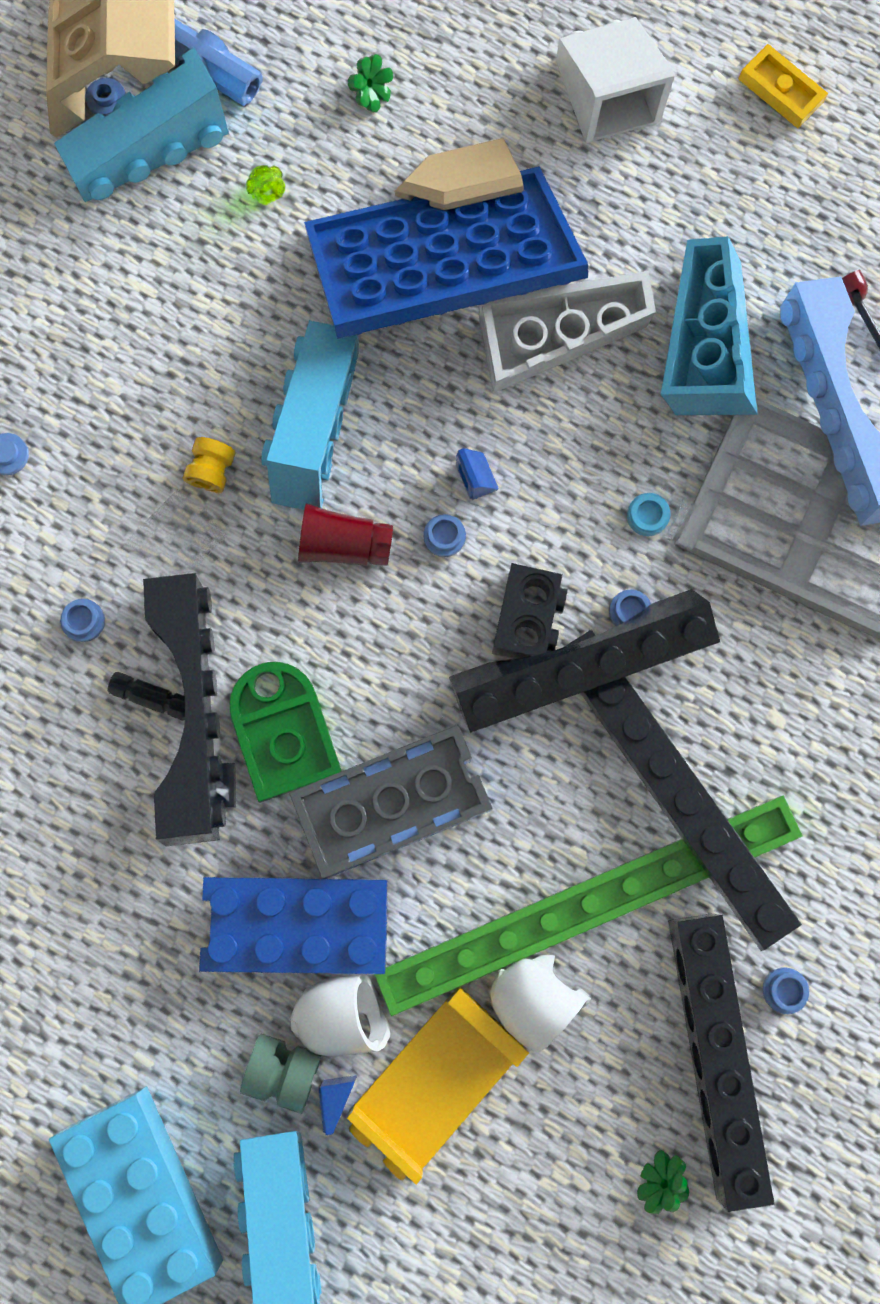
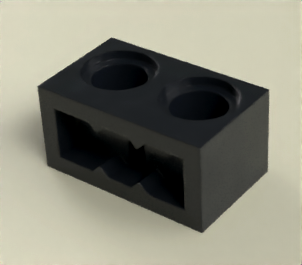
(519, 612)

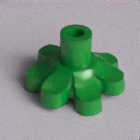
(371, 82)
(664, 1184)

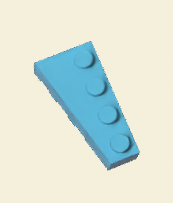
(145, 131)

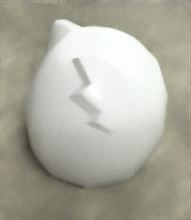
(534, 1002)
(329, 1019)

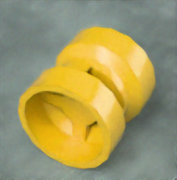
(209, 464)

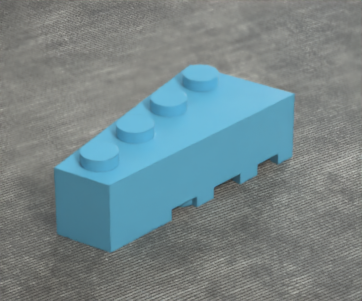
(709, 340)
(310, 416)
(276, 1220)

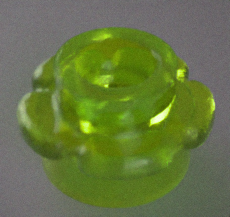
(264, 179)

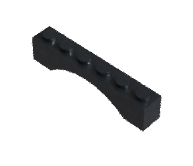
(528, 683)
(187, 797)

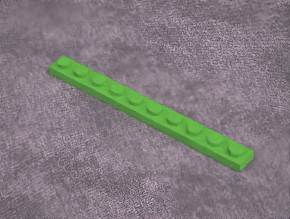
(571, 912)

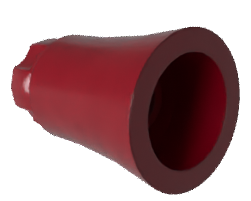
(343, 538)

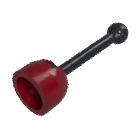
(857, 290)

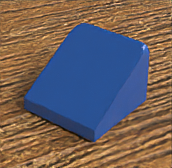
(475, 473)
(333, 1098)

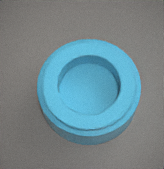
(648, 514)

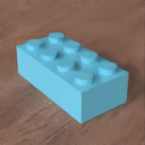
(137, 1202)

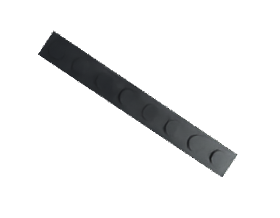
(691, 811)

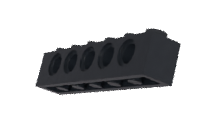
(721, 1063)

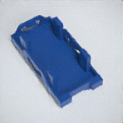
(296, 925)

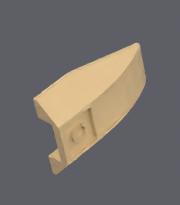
(96, 37)

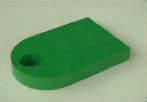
(282, 734)

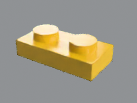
(782, 86)

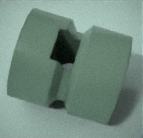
(280, 1073)

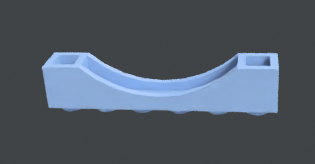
(818, 325)

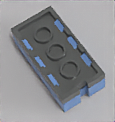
(390, 802)

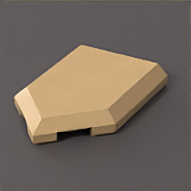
(464, 176)

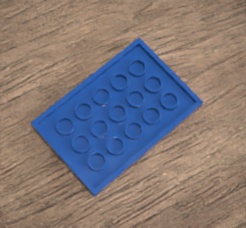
(424, 261)

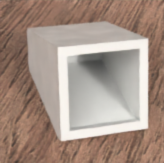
(614, 78)

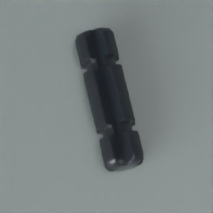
(147, 695)

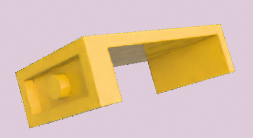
(434, 1085)

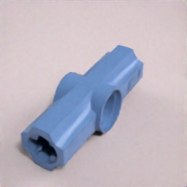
(227, 71)

